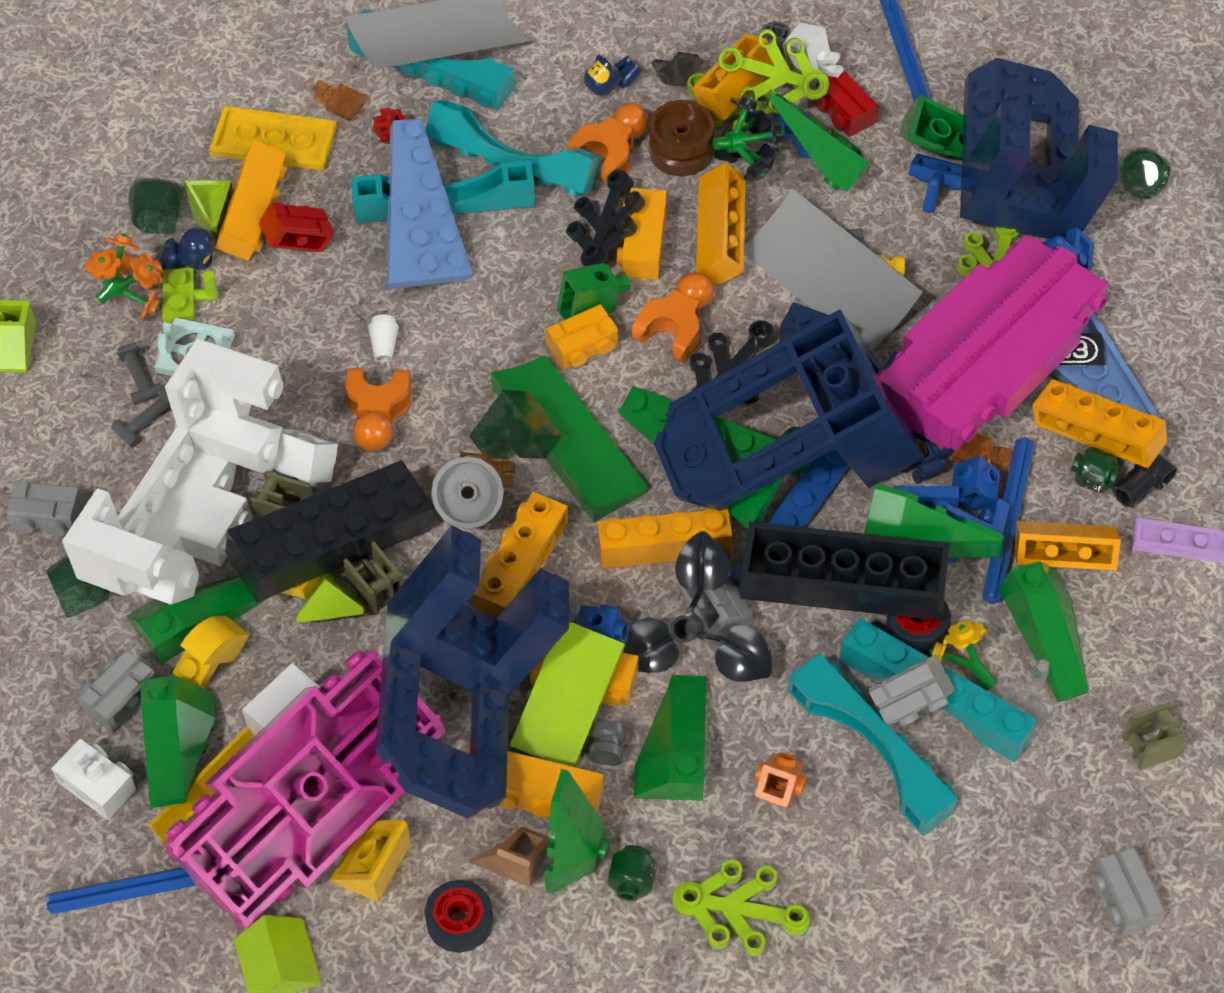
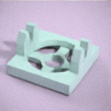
(180, 327)

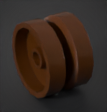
(681, 138)

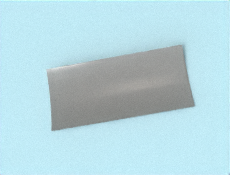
(432, 30)
(831, 269)

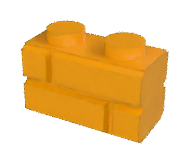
(582, 337)

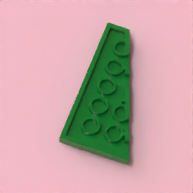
(648, 416)

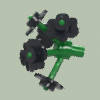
(734, 143)

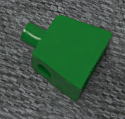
(589, 287)

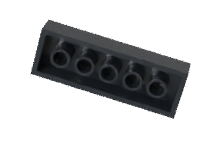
(327, 528)
(845, 571)

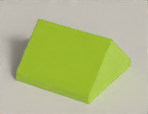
(277, 956)

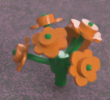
(114, 262)

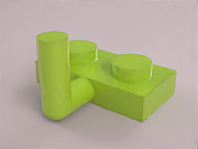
(180, 293)

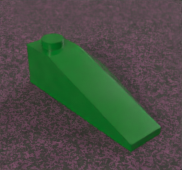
(933, 127)
(831, 152)
(900, 515)
(167, 625)
(1048, 625)
(176, 733)
(675, 746)
(575, 837)

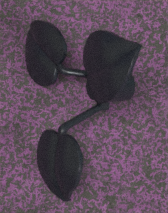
(744, 652)

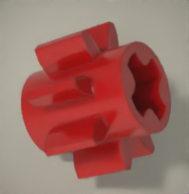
(382, 123)

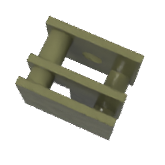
(274, 492)
(381, 571)
(1161, 748)

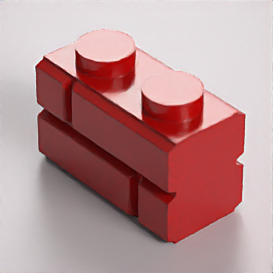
(847, 105)
(296, 227)

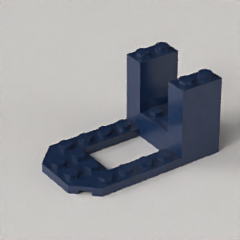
(996, 176)
(850, 409)
(489, 655)

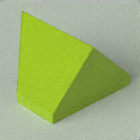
(209, 202)
(329, 601)

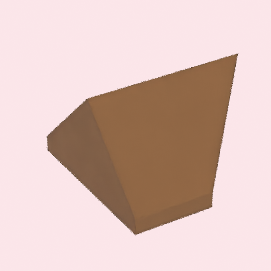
(516, 857)

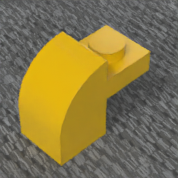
(206, 646)

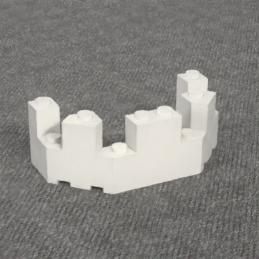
(186, 494)

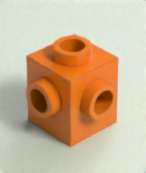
(780, 779)

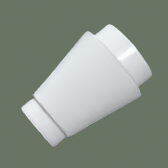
(383, 336)

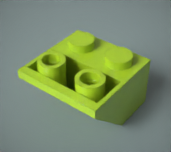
(16, 335)

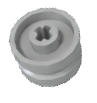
(460, 510)

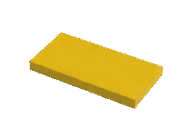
(302, 138)

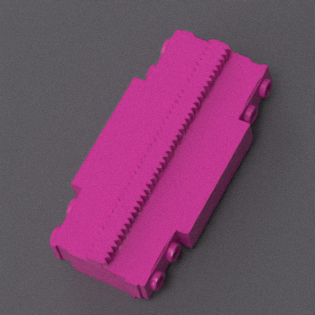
(991, 341)
(293, 795)

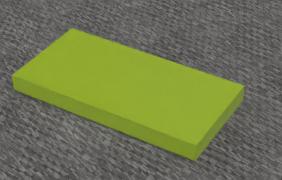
(567, 696)

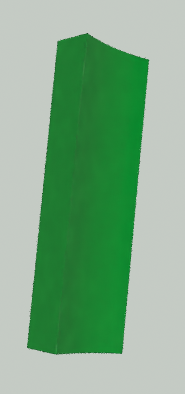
(584, 454)

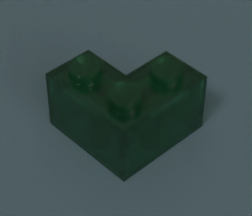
(514, 427)

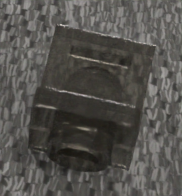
(678, 69)

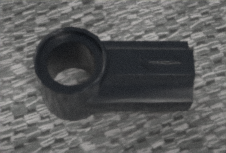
(1143, 480)

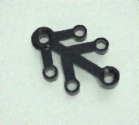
(598, 252)
(719, 351)

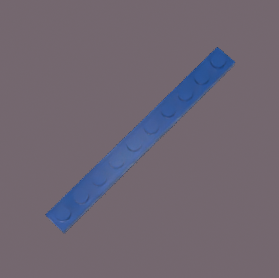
(808, 493)

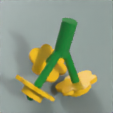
(962, 636)

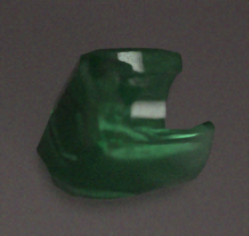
(1144, 169)
(154, 205)
(71, 592)

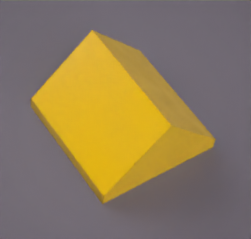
(373, 858)

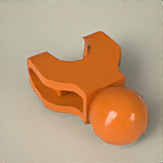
(613, 137)
(677, 314)
(376, 407)

